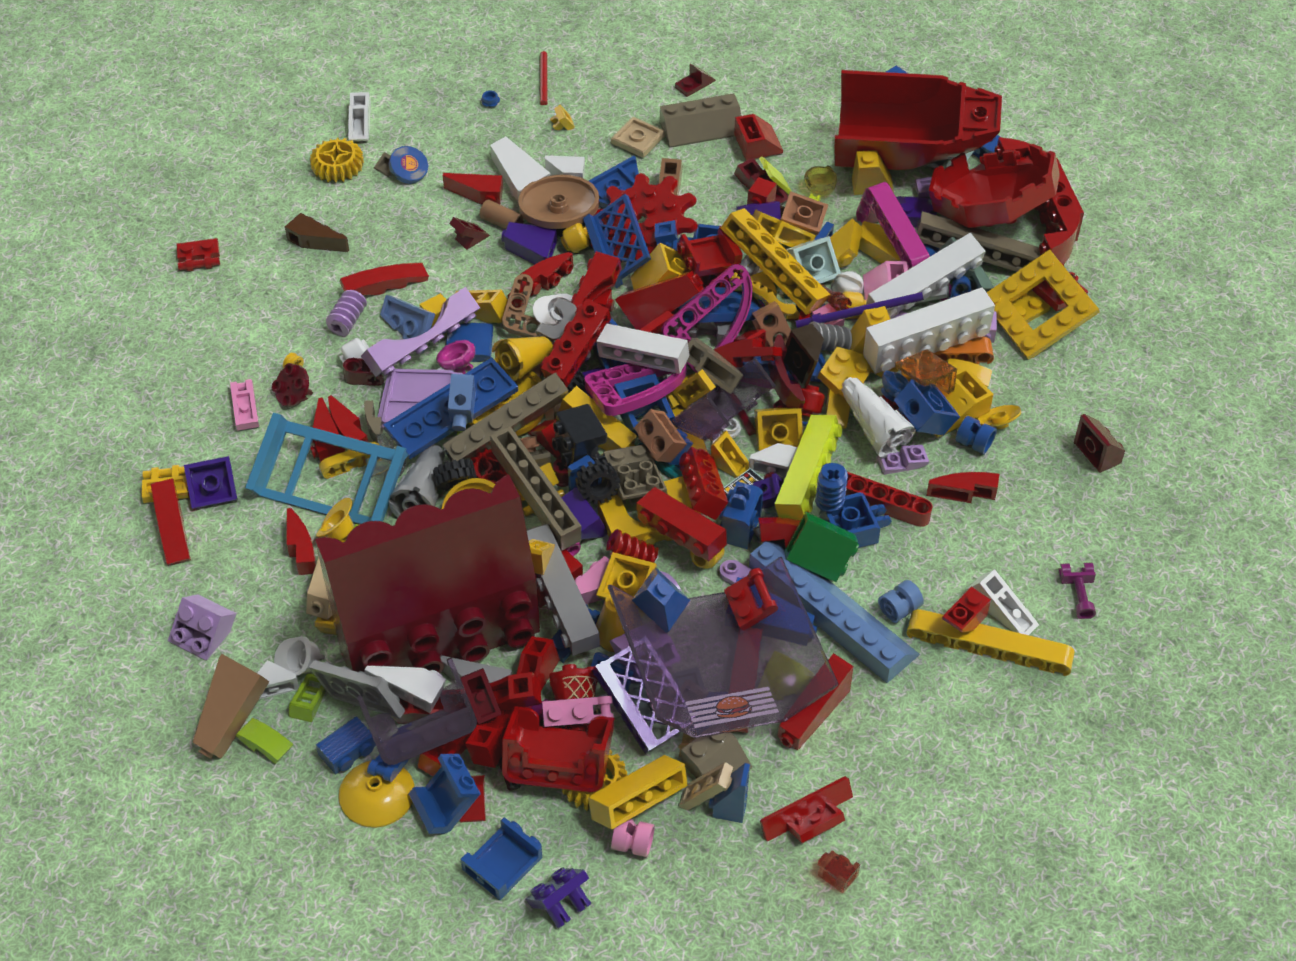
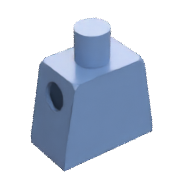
(461, 400)

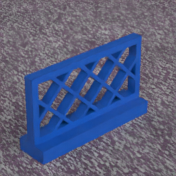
(600, 241)

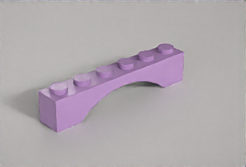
(388, 352)

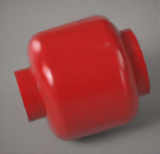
(813, 401)

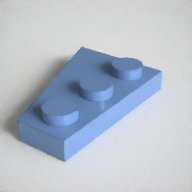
(406, 317)

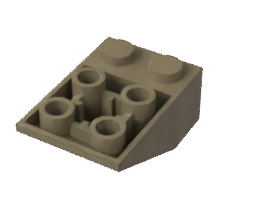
(636, 471)

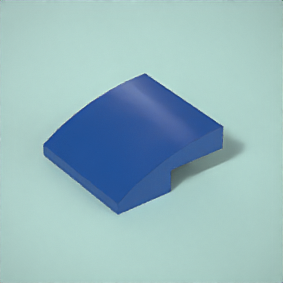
(477, 333)

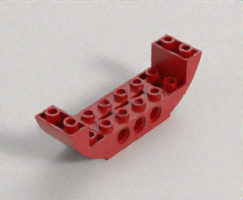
(1059, 214)

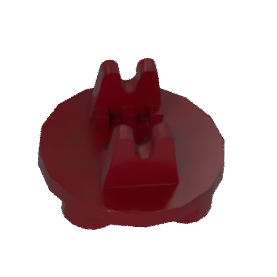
(292, 385)

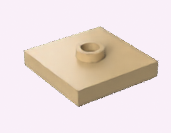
(638, 137)

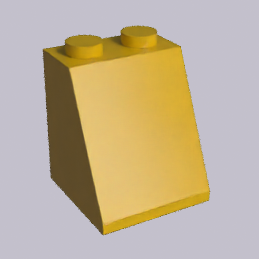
(663, 265)

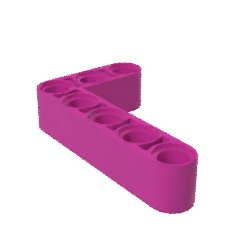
(882, 206)

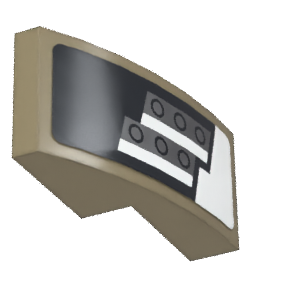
(373, 423)

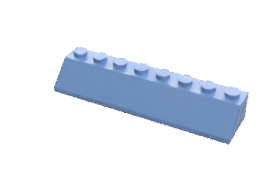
(842, 616)

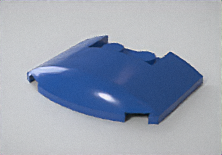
(724, 311)

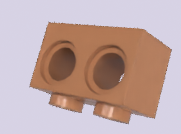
(776, 326)
(660, 436)

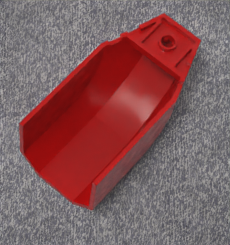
(912, 118)

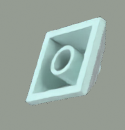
(817, 258)

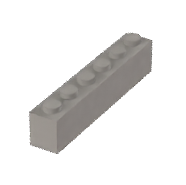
(565, 598)

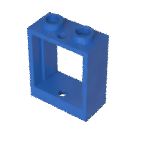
(634, 387)

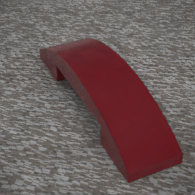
(789, 393)

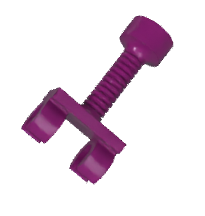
(1085, 608)

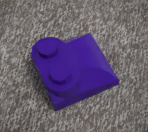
(914, 206)
(210, 482)

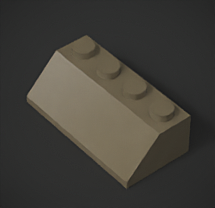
(699, 120)

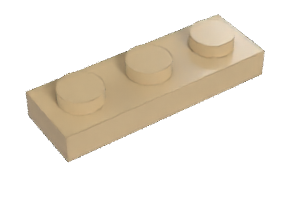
(706, 786)

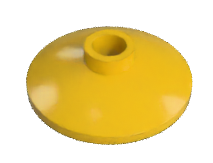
(1000, 416)

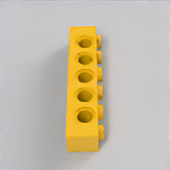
(775, 261)

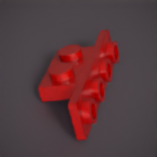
(809, 814)

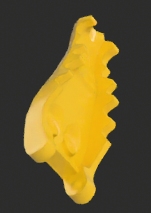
(764, 298)

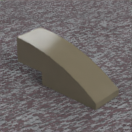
(714, 365)

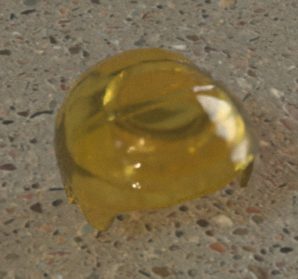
(820, 180)

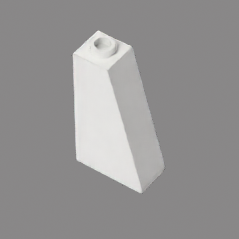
(515, 165)

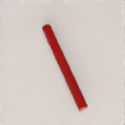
(543, 79)

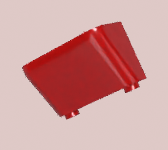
(556, 755)

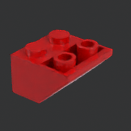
(756, 137)

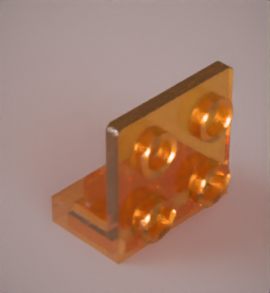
(929, 369)

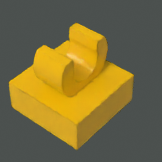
(562, 119)

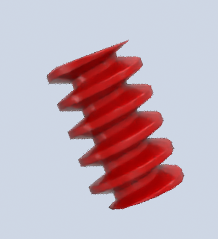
(631, 546)

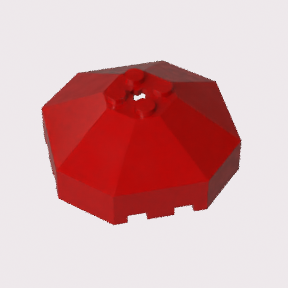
(995, 188)

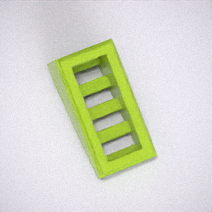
(303, 710)

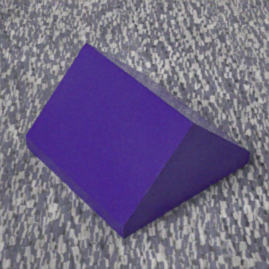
(589, 520)

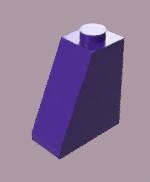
(530, 241)

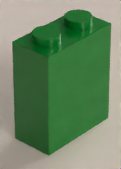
(821, 547)

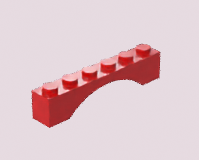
(600, 276)
(510, 691)
(487, 738)

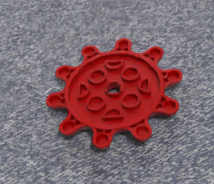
(654, 203)

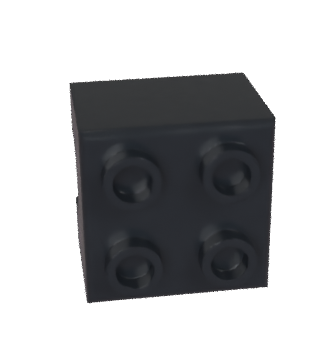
(578, 434)

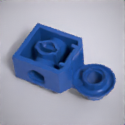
(922, 405)

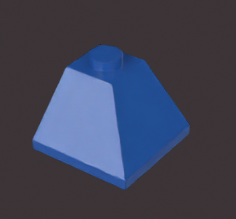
(660, 600)

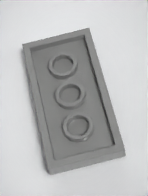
(347, 684)

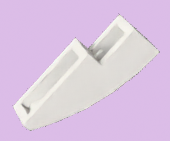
(359, 116)

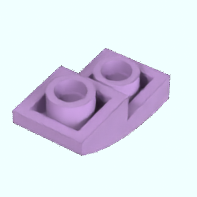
(909, 458)

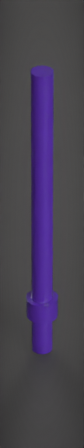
(859, 310)

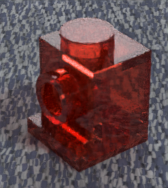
(837, 870)

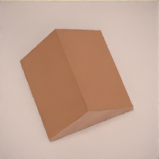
(804, 213)

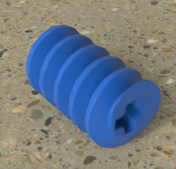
(831, 487)

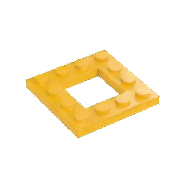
(1078, 310)

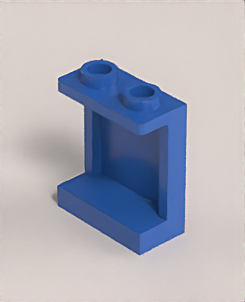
(446, 795)
(503, 859)

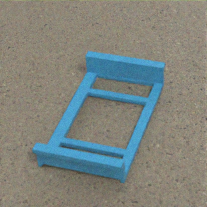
(270, 450)

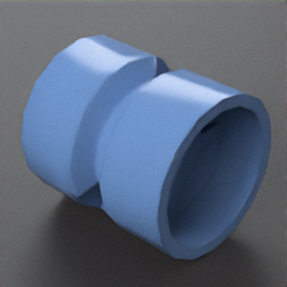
(901, 601)

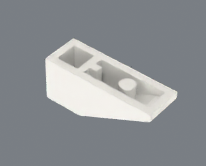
(1004, 603)
(412, 684)

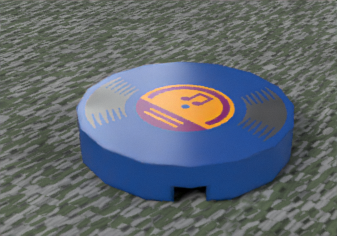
(408, 164)

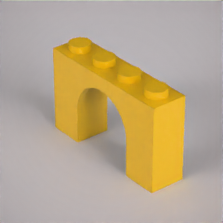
(616, 517)

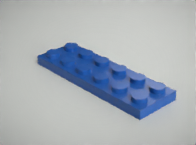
(429, 419)

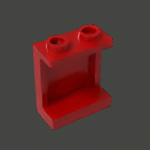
(709, 254)

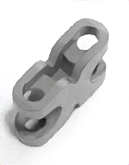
(566, 311)

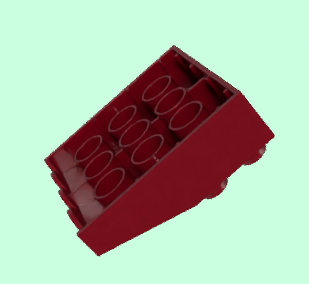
(434, 582)

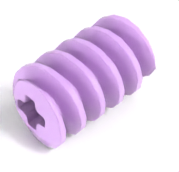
(346, 312)

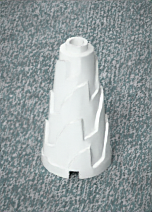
(880, 422)

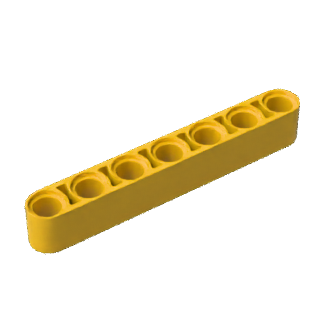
(993, 641)

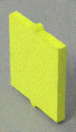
(775, 175)

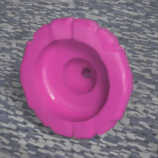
(457, 356)

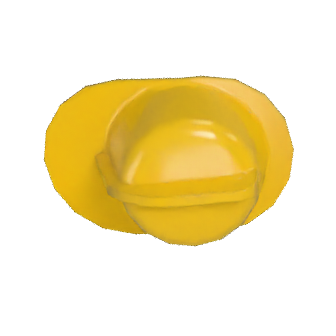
(337, 521)

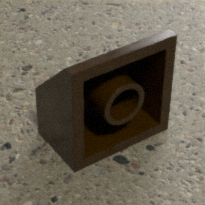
(803, 353)

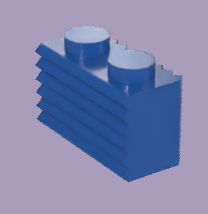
(346, 745)

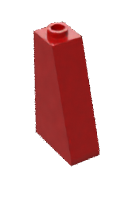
(653, 300)
(802, 725)

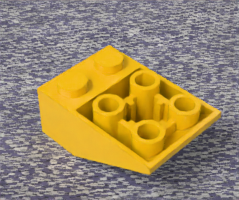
(969, 397)

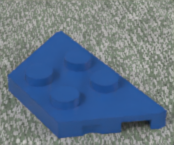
(620, 176)

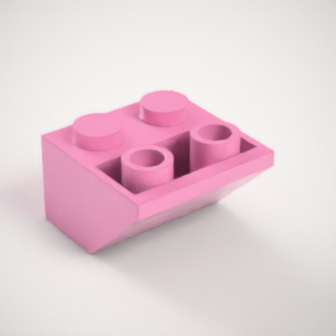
(882, 274)

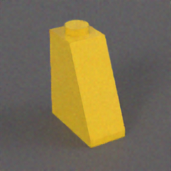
(869, 171)
(876, 243)
(868, 318)

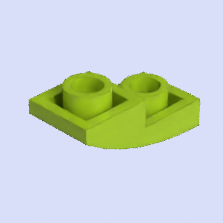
(265, 739)

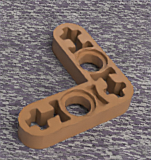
(518, 313)

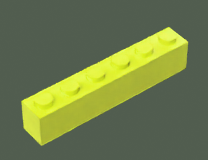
(802, 477)

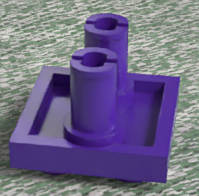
(563, 883)

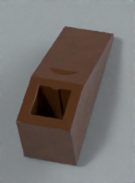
(313, 235)

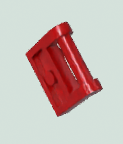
(744, 603)

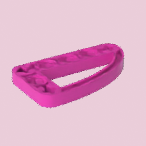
(715, 299)
(601, 387)

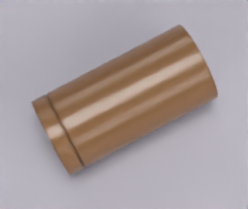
(499, 214)

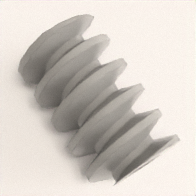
(834, 336)

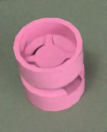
(633, 837)

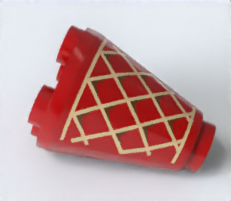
(573, 684)

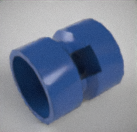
(977, 435)

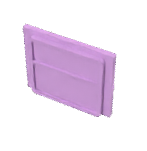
(409, 387)

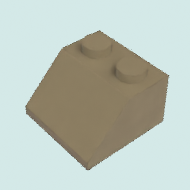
(711, 751)

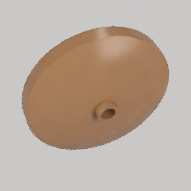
(558, 201)

